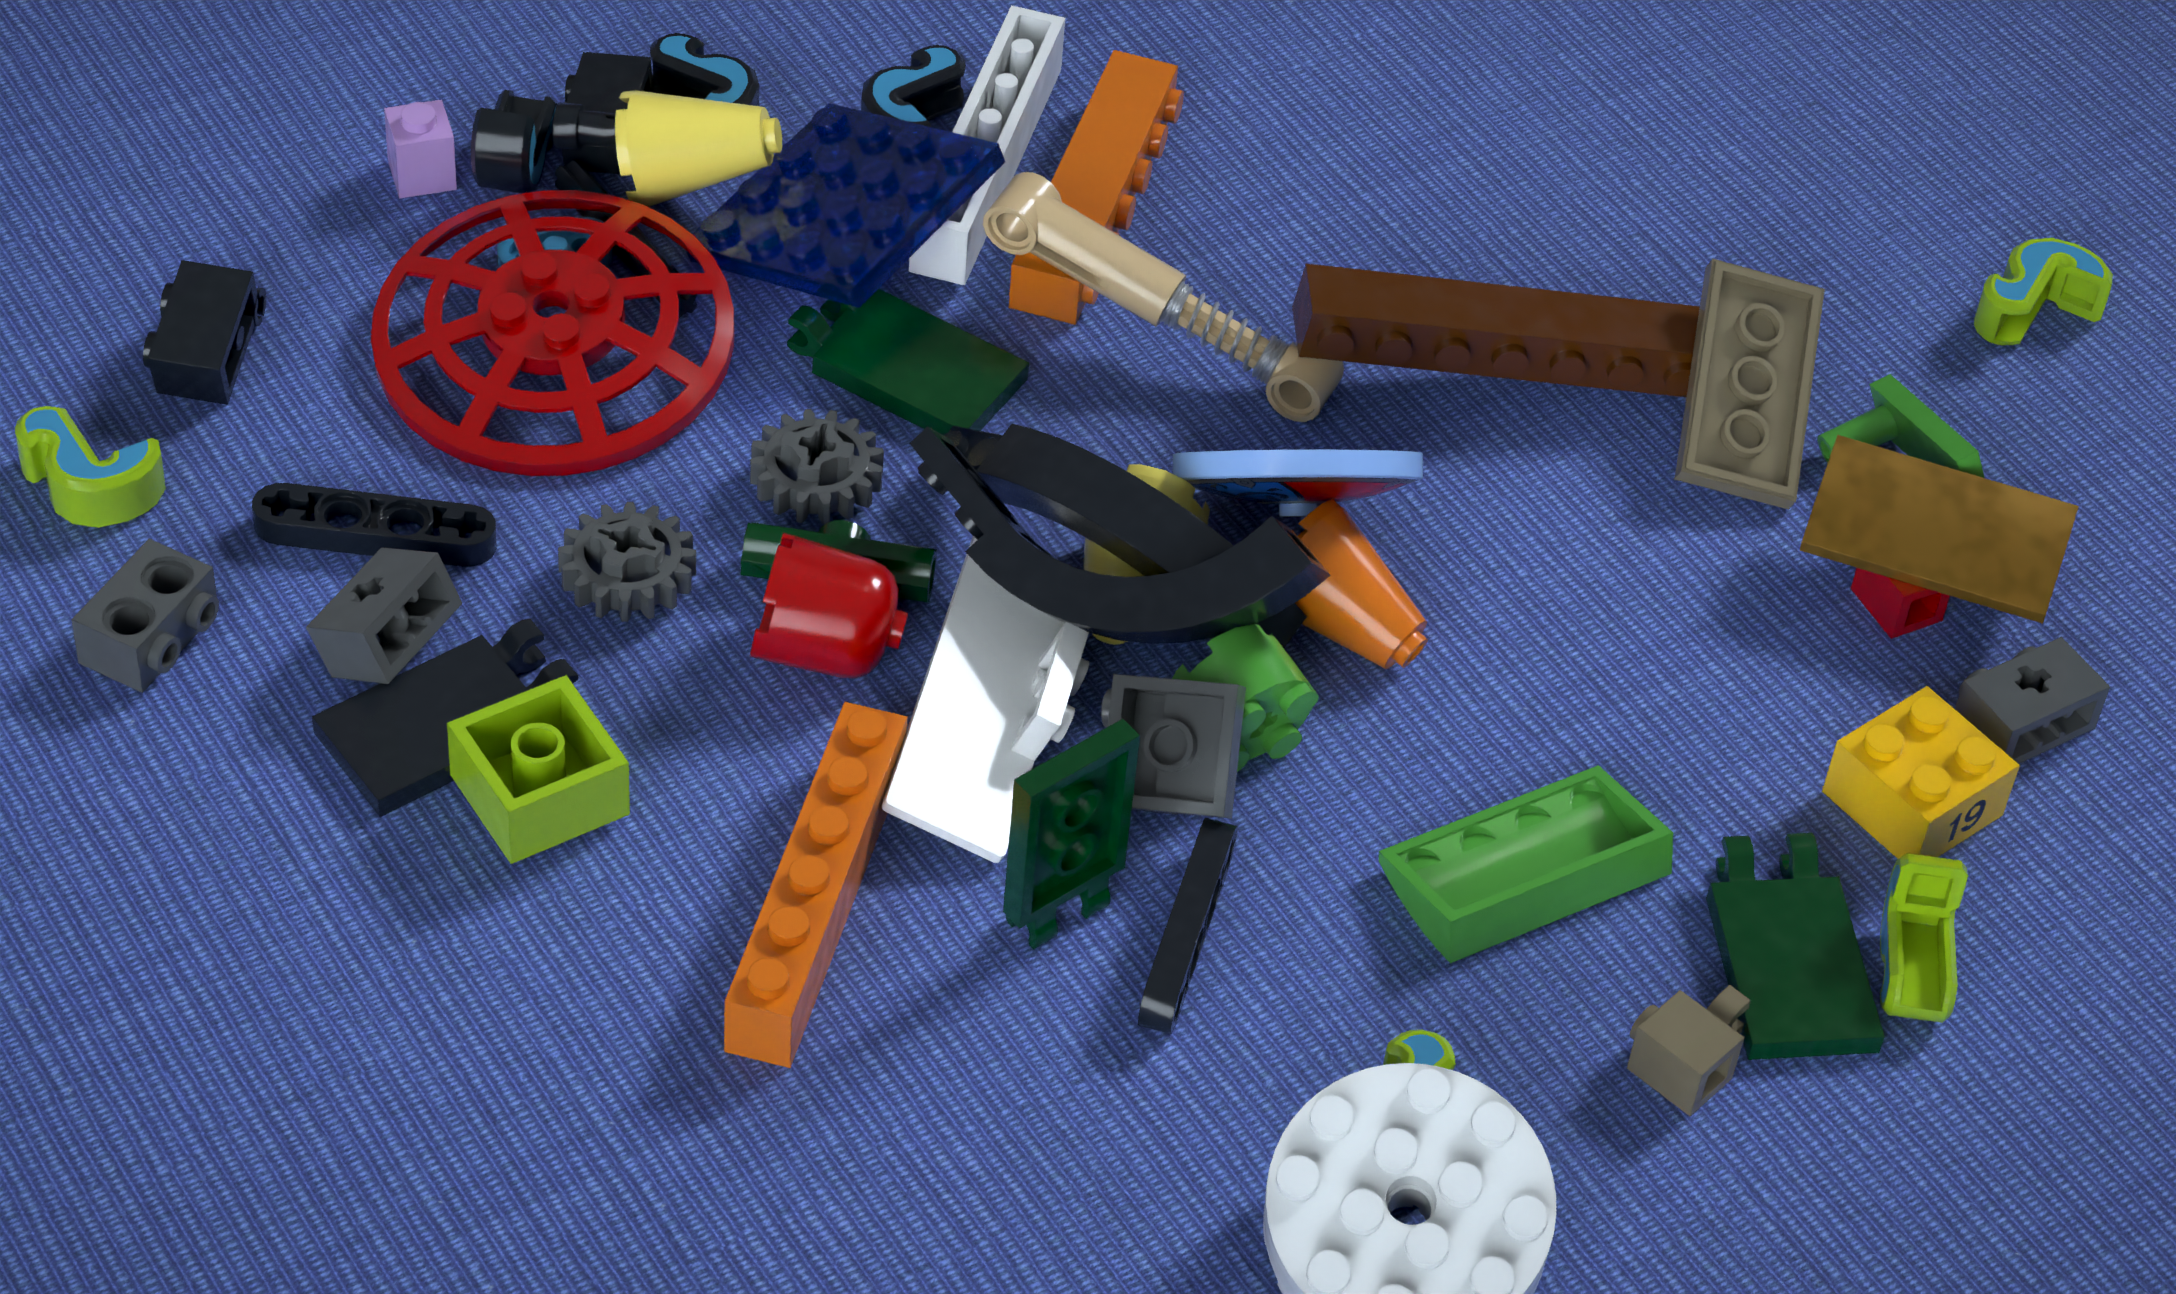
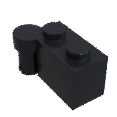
(586, 119)
(203, 331)

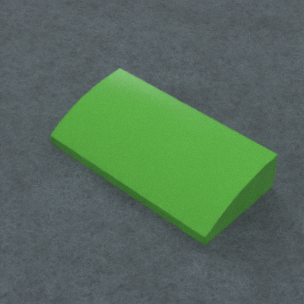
(1527, 862)

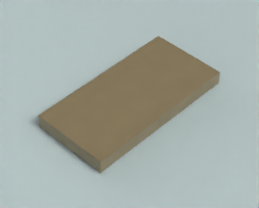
(1750, 384)

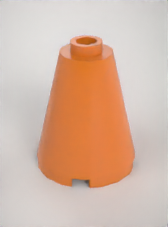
(1361, 599)

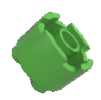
(1276, 689)

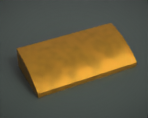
(1939, 528)

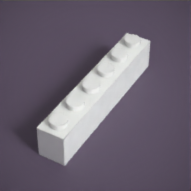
(1001, 110)

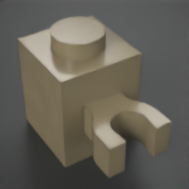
(1687, 1048)

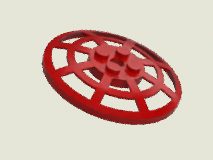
(556, 344)

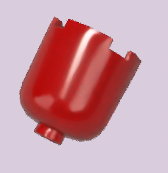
(827, 610)

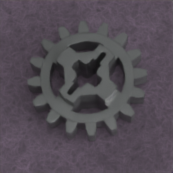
(816, 466)
(627, 561)

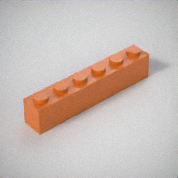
(1102, 172)
(813, 888)

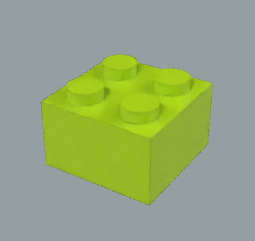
(538, 769)

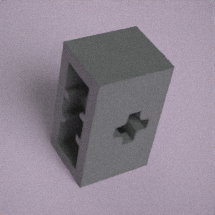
(384, 615)
(2034, 699)

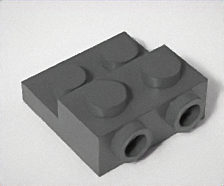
(1185, 742)

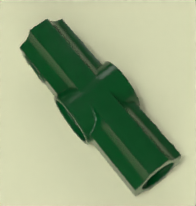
(909, 564)

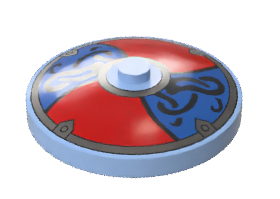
(1298, 477)

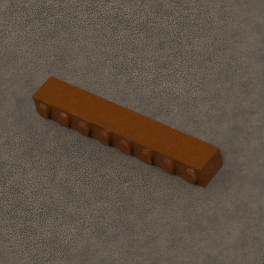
(1494, 330)

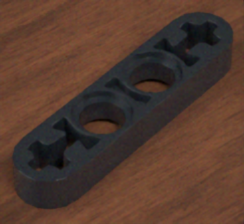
(376, 517)
(1187, 926)

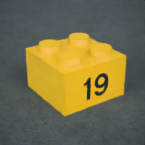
(1920, 777)

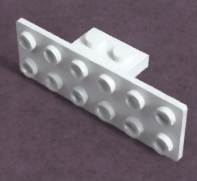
(984, 713)

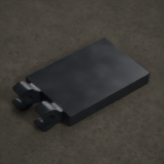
(396, 732)

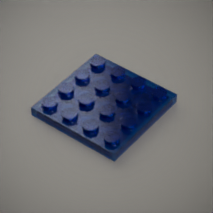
(846, 203)

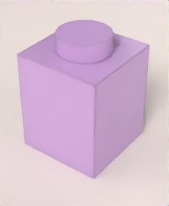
(420, 148)

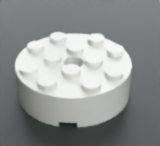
(1407, 1141)

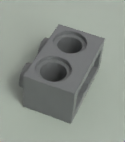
(145, 615)

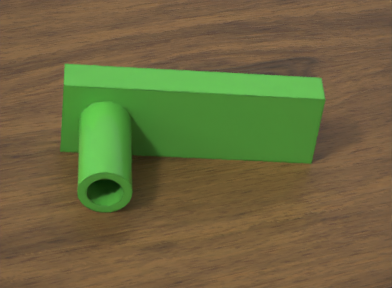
(1910, 426)

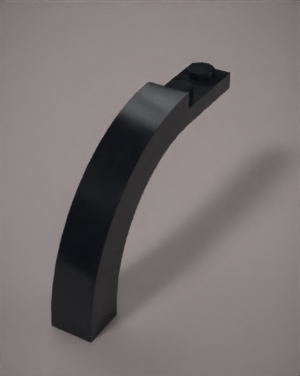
(1100, 504)
(1181, 606)

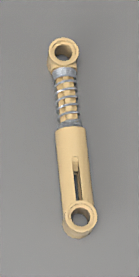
(1036, 221)

